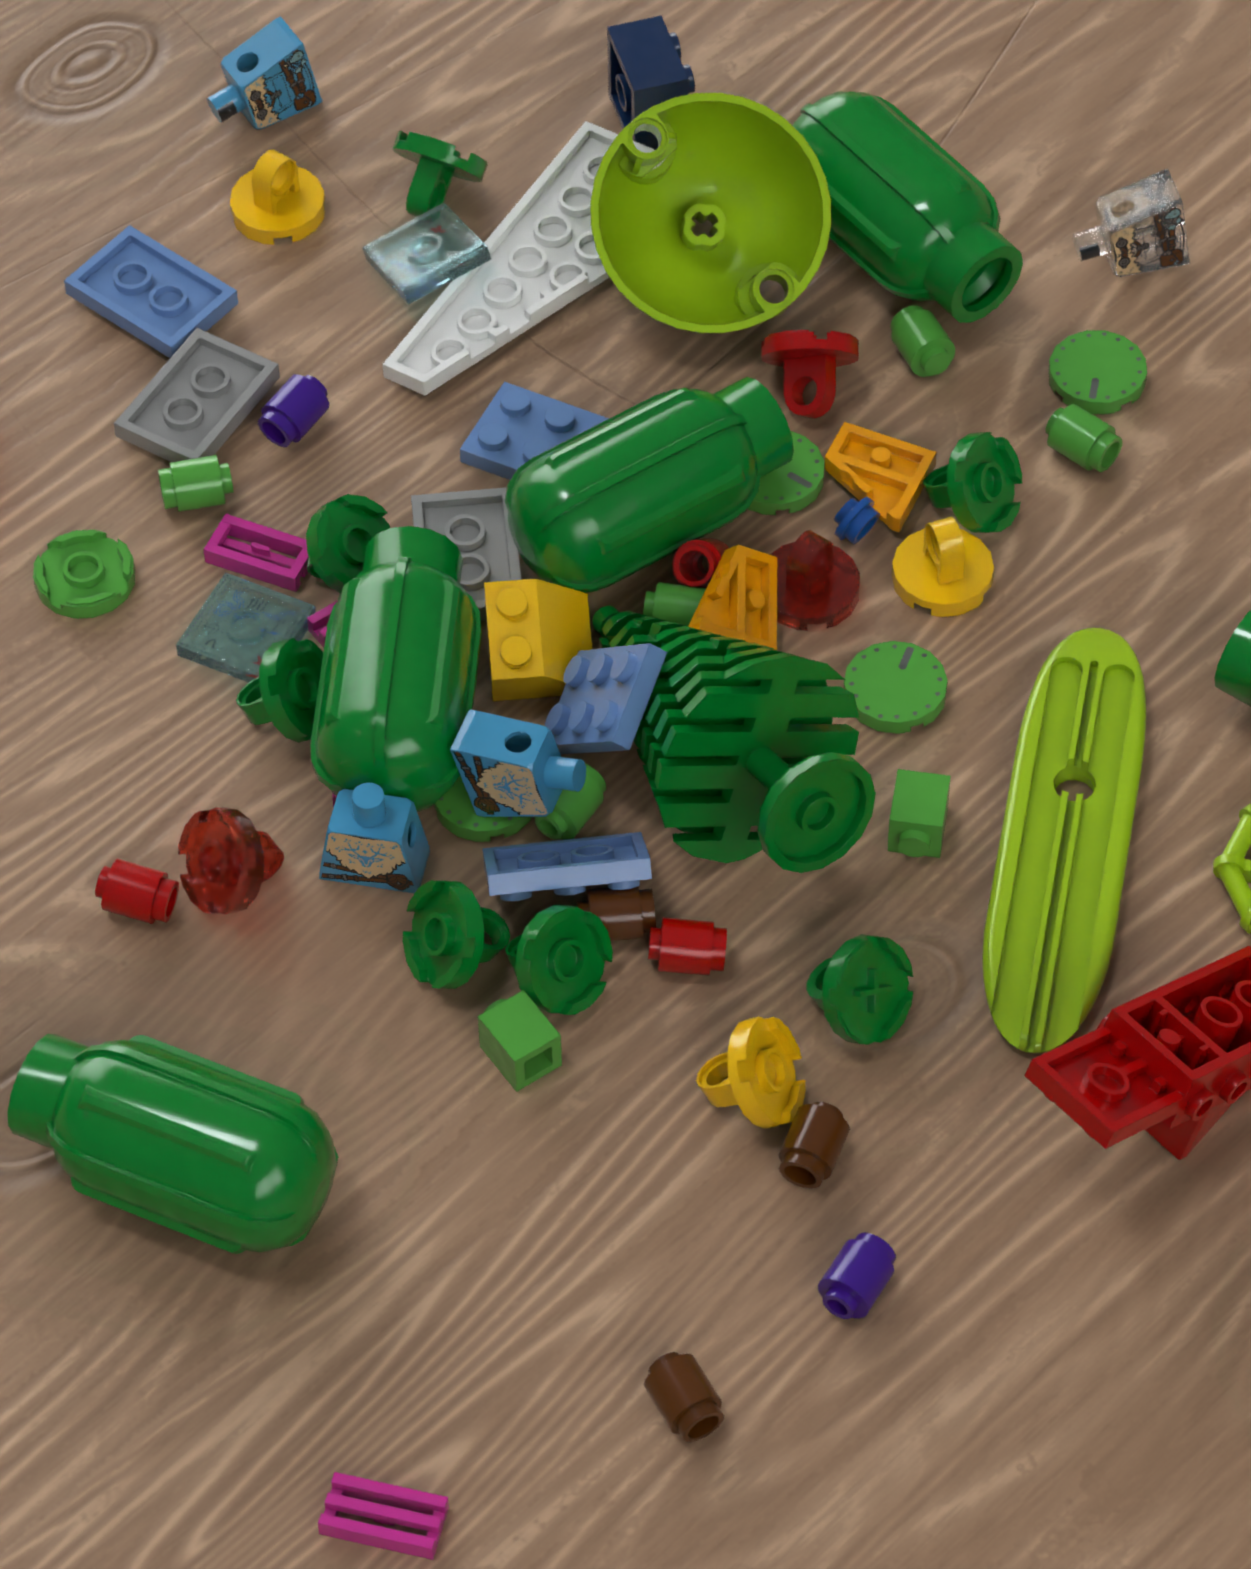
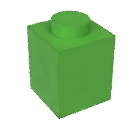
(918, 813)
(519, 1040)

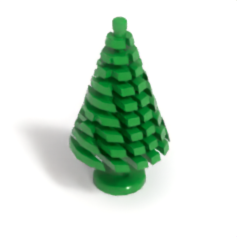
(746, 743)

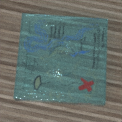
(426, 253)
(240, 625)

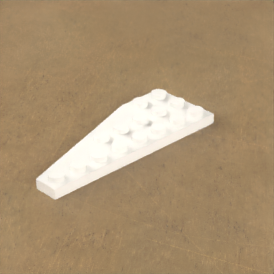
(537, 265)

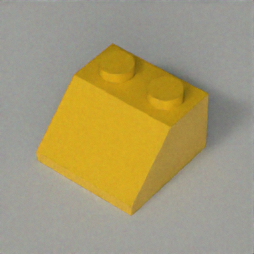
(533, 636)

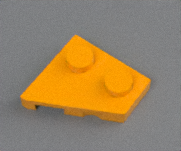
(880, 468)
(741, 598)

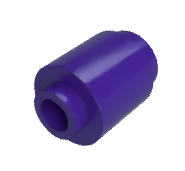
(293, 410)
(857, 1276)

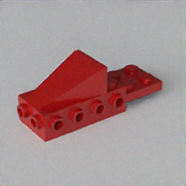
(1159, 1060)

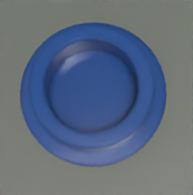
(856, 519)

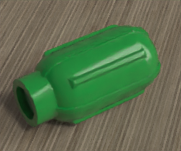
(909, 207)
(645, 483)
(398, 670)
(177, 1139)

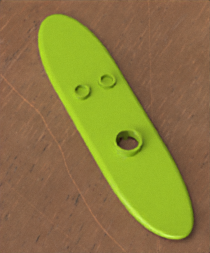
(1061, 858)

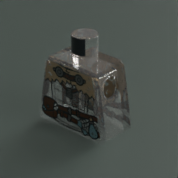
(1138, 228)

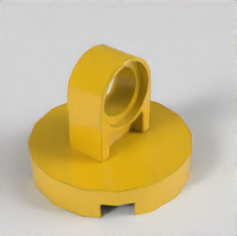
(277, 200)
(942, 569)
(757, 1073)

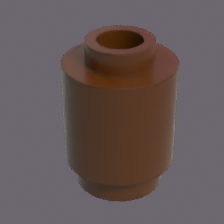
(622, 912)
(813, 1144)
(684, 1396)

